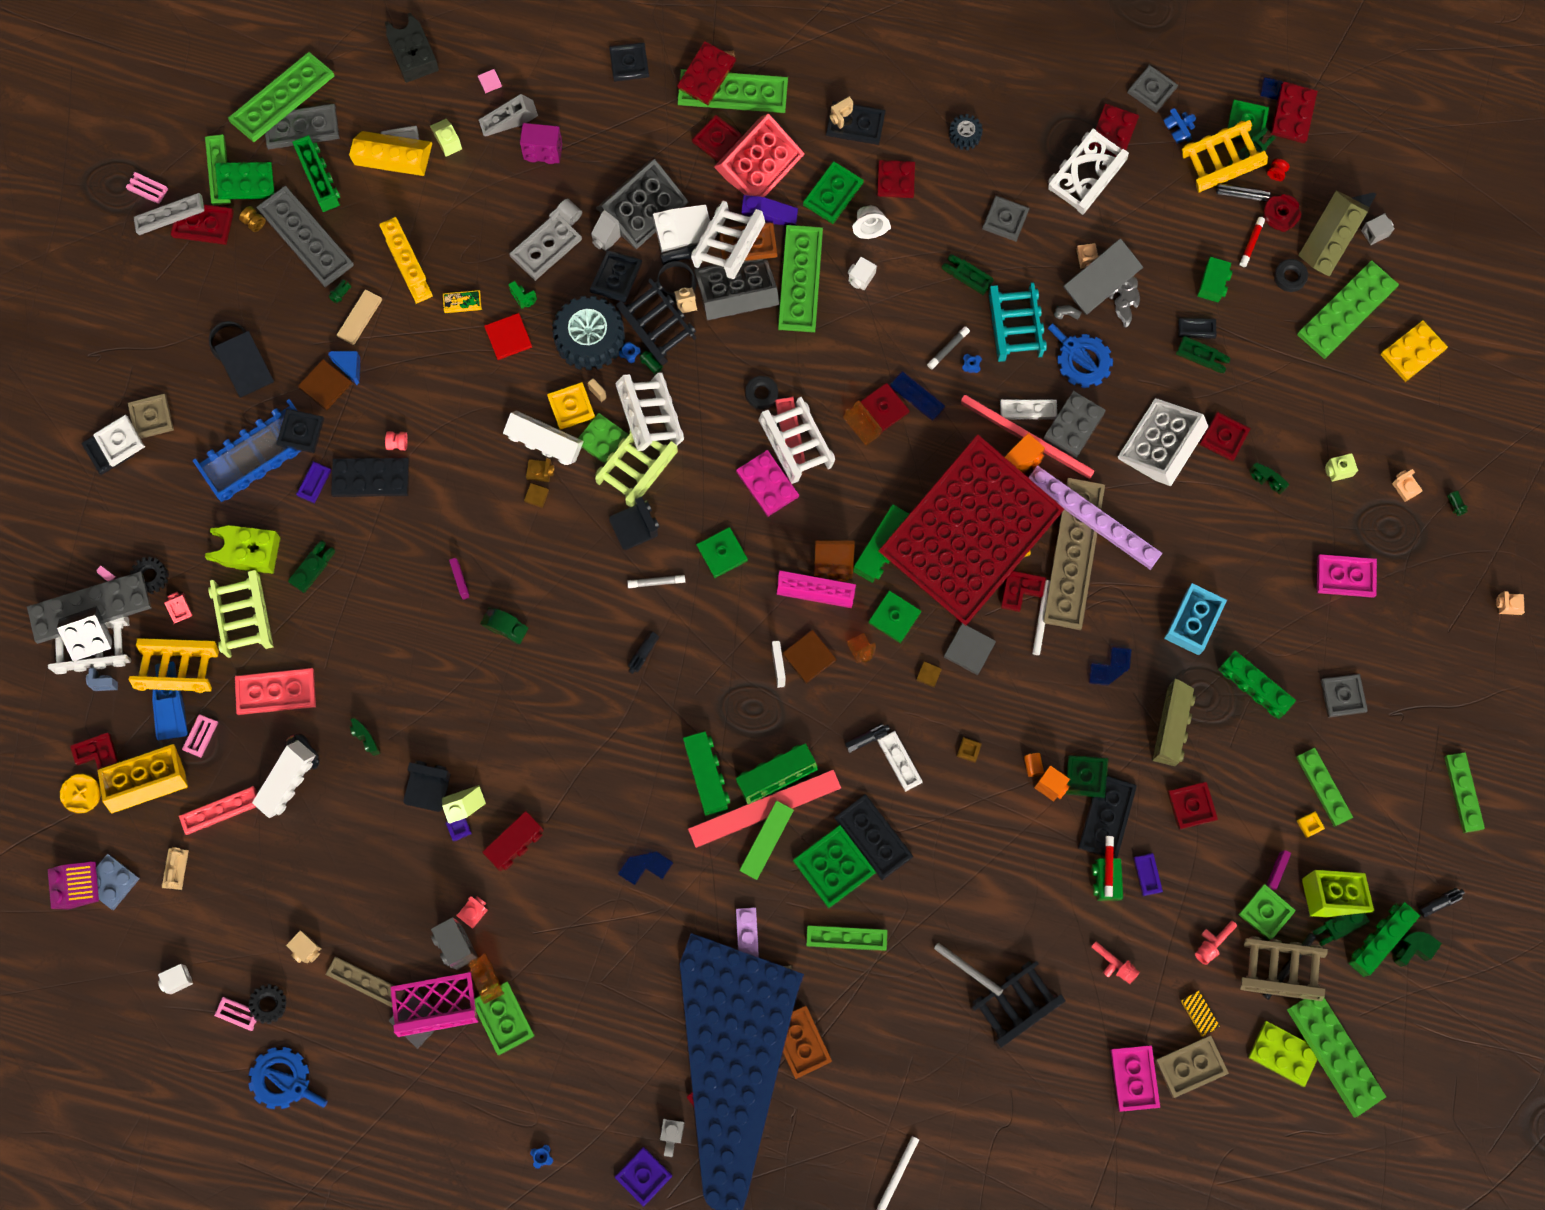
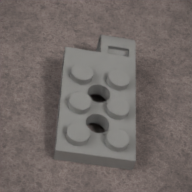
(558, 230)

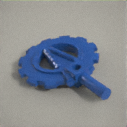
(1074, 349)
(293, 1086)

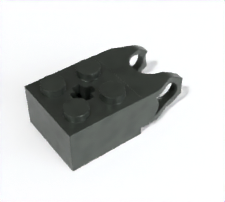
(411, 50)

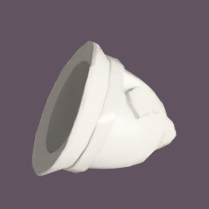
(870, 223)

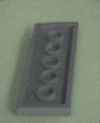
(305, 236)
(113, 598)

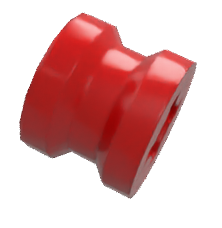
(1278, 169)

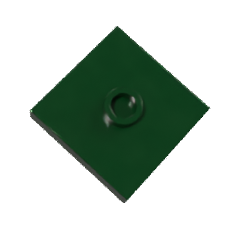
(1087, 776)

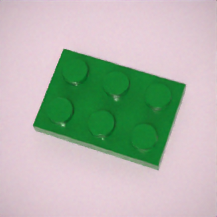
(244, 180)
(833, 192)

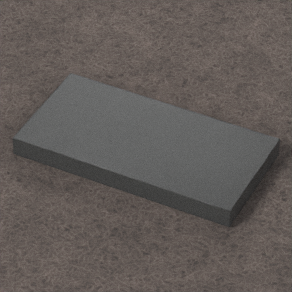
(316, 121)
(1103, 276)

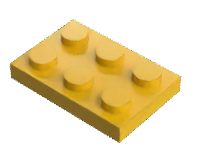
(1414, 351)

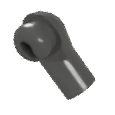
(1067, 310)

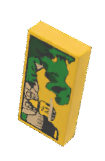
(462, 301)

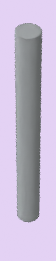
(968, 969)

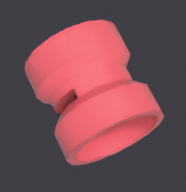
(396, 440)

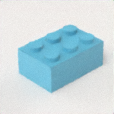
(1195, 619)

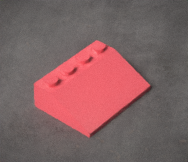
(759, 158)

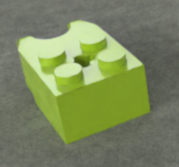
(240, 545)

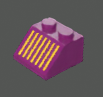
(73, 885)

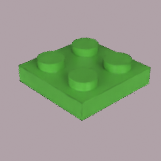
(602, 438)
(1267, 912)

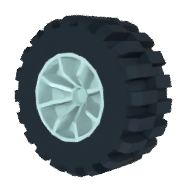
(588, 332)

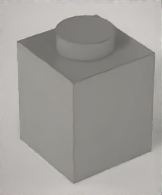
(1378, 229)

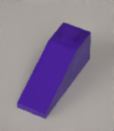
(773, 211)

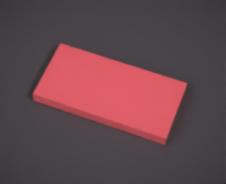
(275, 691)

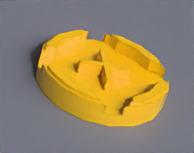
(80, 793)

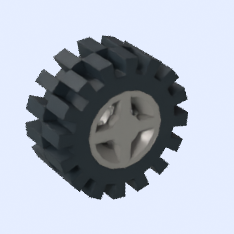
(962, 126)

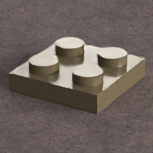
(151, 416)

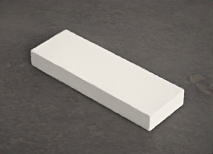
(1028, 409)
(900, 761)

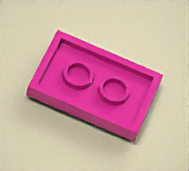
(767, 483)
(1346, 575)
(1135, 1078)

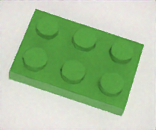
(504, 1021)

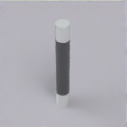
(959, 336)

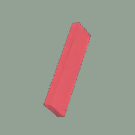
(784, 405)
(218, 810)

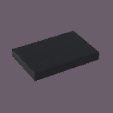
(861, 125)
(616, 276)
(244, 364)

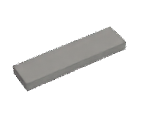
(169, 214)

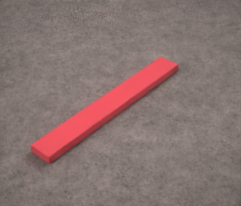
(1021, 433)
(760, 809)

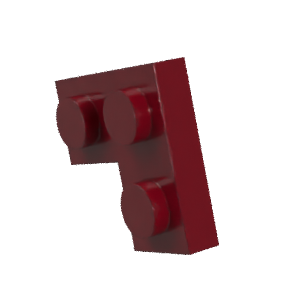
(1019, 584)
(97, 748)

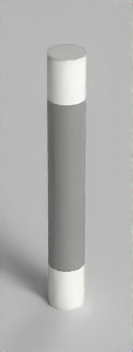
(656, 581)

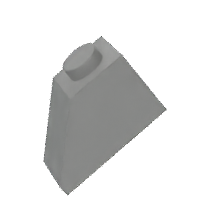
(605, 231)

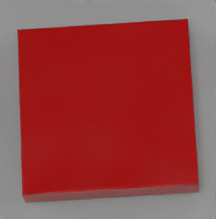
(508, 336)

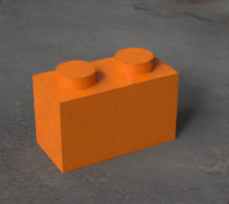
(1053, 784)

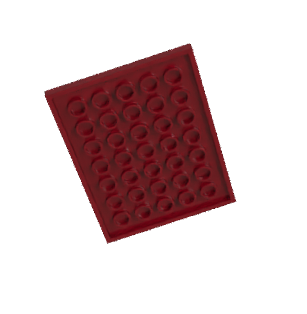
(971, 530)

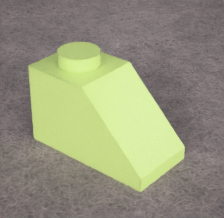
(446, 137)
(462, 803)

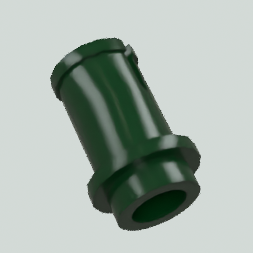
(337, 294)
(647, 359)
(1457, 503)

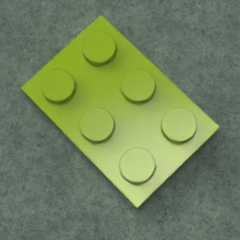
(1283, 1054)

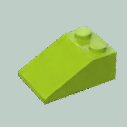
(1337, 893)

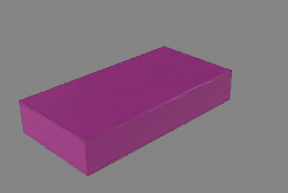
(459, 578)
(1278, 870)

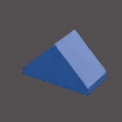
(348, 363)

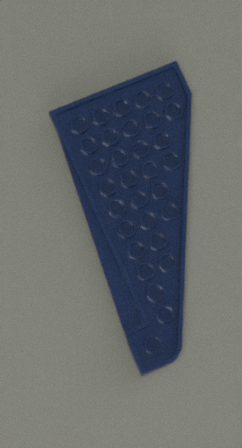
(736, 1038)

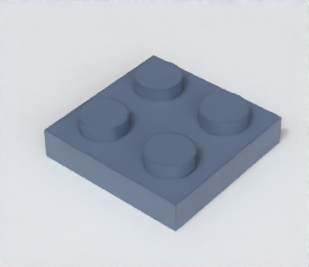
(113, 881)

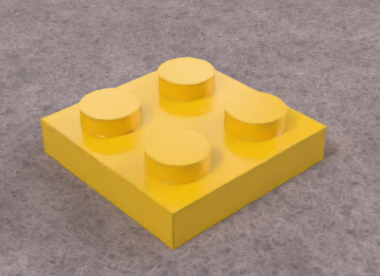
(571, 406)

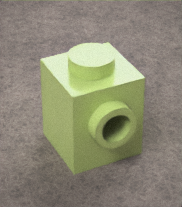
(1341, 467)

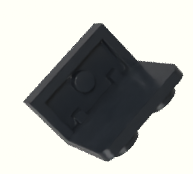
(634, 525)
(426, 786)

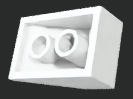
(680, 227)

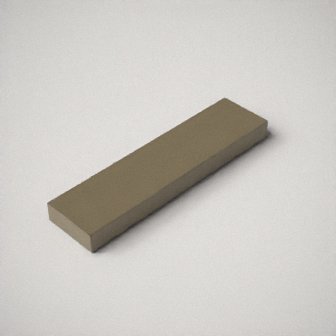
(363, 981)

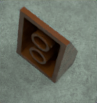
(834, 560)

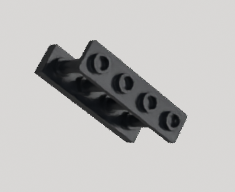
(650, 337)
(1019, 1024)

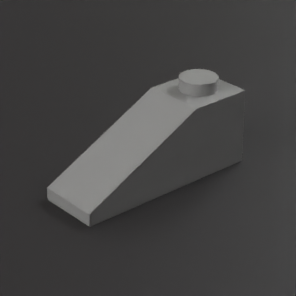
(509, 115)

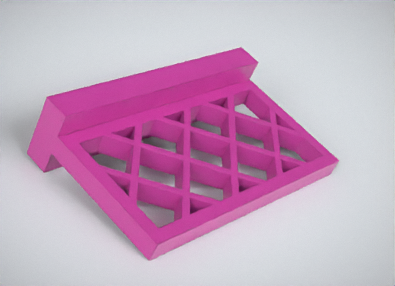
(816, 589)
(438, 1021)

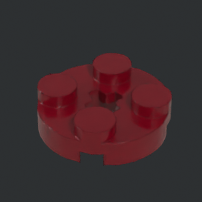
(1278, 221)

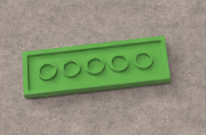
(745, 93)
(281, 97)
(800, 278)
(1348, 309)
(1337, 1055)

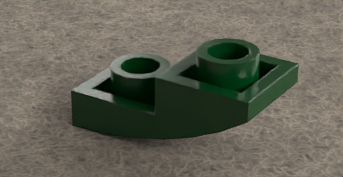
(1262, 474)
(362, 733)

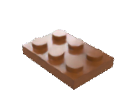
(763, 247)
(804, 1045)

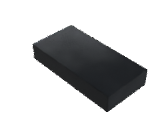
(1197, 328)

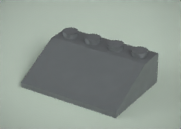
(639, 198)
(748, 291)

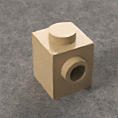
(303, 948)

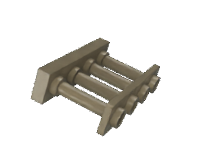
(1272, 985)

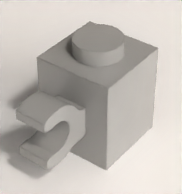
(671, 1133)

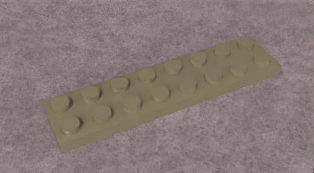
(1072, 562)

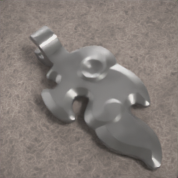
(1128, 296)

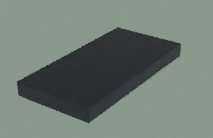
(1108, 817)
(874, 837)

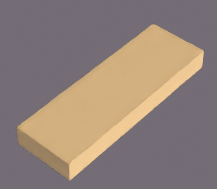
(359, 317)

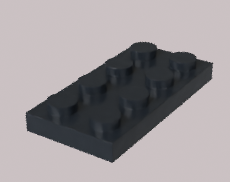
(370, 477)

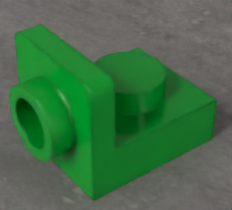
(520, 295)

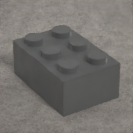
(1074, 425)
(454, 943)

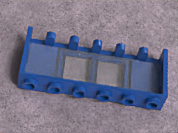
(246, 457)

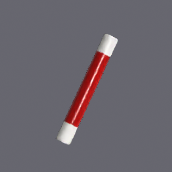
(1252, 241)
(1109, 866)

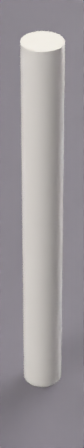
(1041, 625)
(898, 1173)

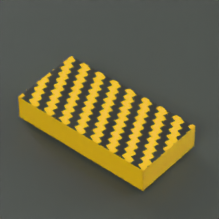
(1200, 1013)

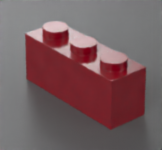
(513, 842)

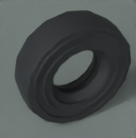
(1298, 267)
(765, 382)

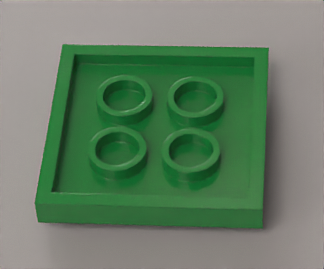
(834, 866)

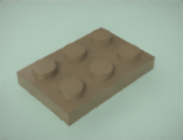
(1191, 1066)

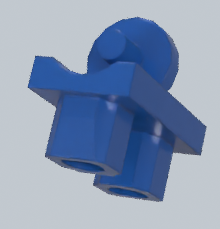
(1183, 133)

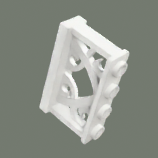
(1087, 195)

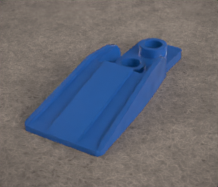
(169, 709)

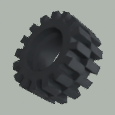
(161, 573)
(267, 1016)

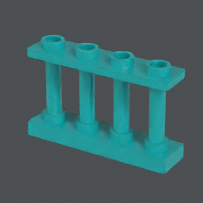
(1001, 331)

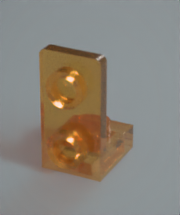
(861, 648)

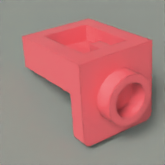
(177, 607)
(472, 911)

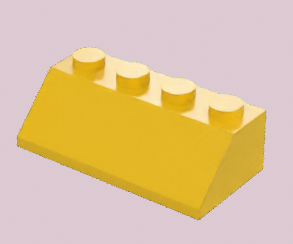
(390, 153)
(142, 778)

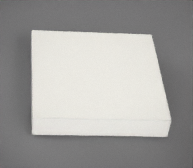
(119, 440)
(778, 664)

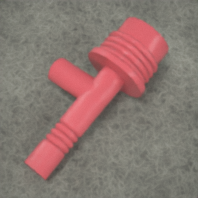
(1209, 950)
(1126, 971)

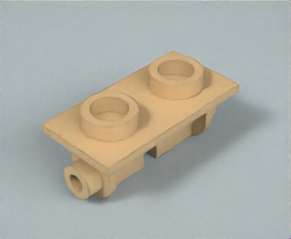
(175, 868)

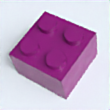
(541, 143)

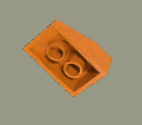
(1026, 454)

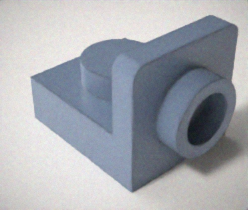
(100, 683)

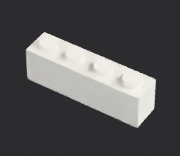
(543, 437)
(284, 779)

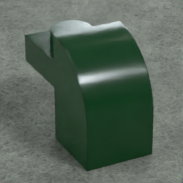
(504, 624)
(1417, 943)

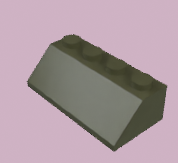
(1333, 232)
(1173, 723)

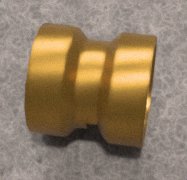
(250, 217)

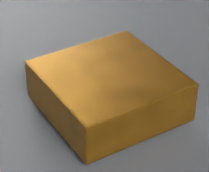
(536, 495)
(929, 674)
(969, 750)

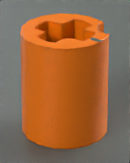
(1033, 764)

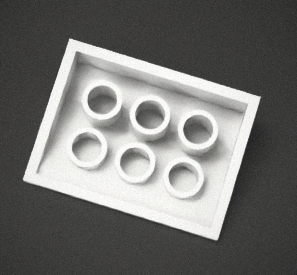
(1164, 441)

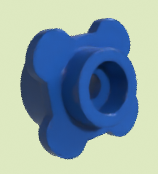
(628, 346)
(967, 367)
(538, 1162)

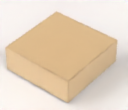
(597, 390)

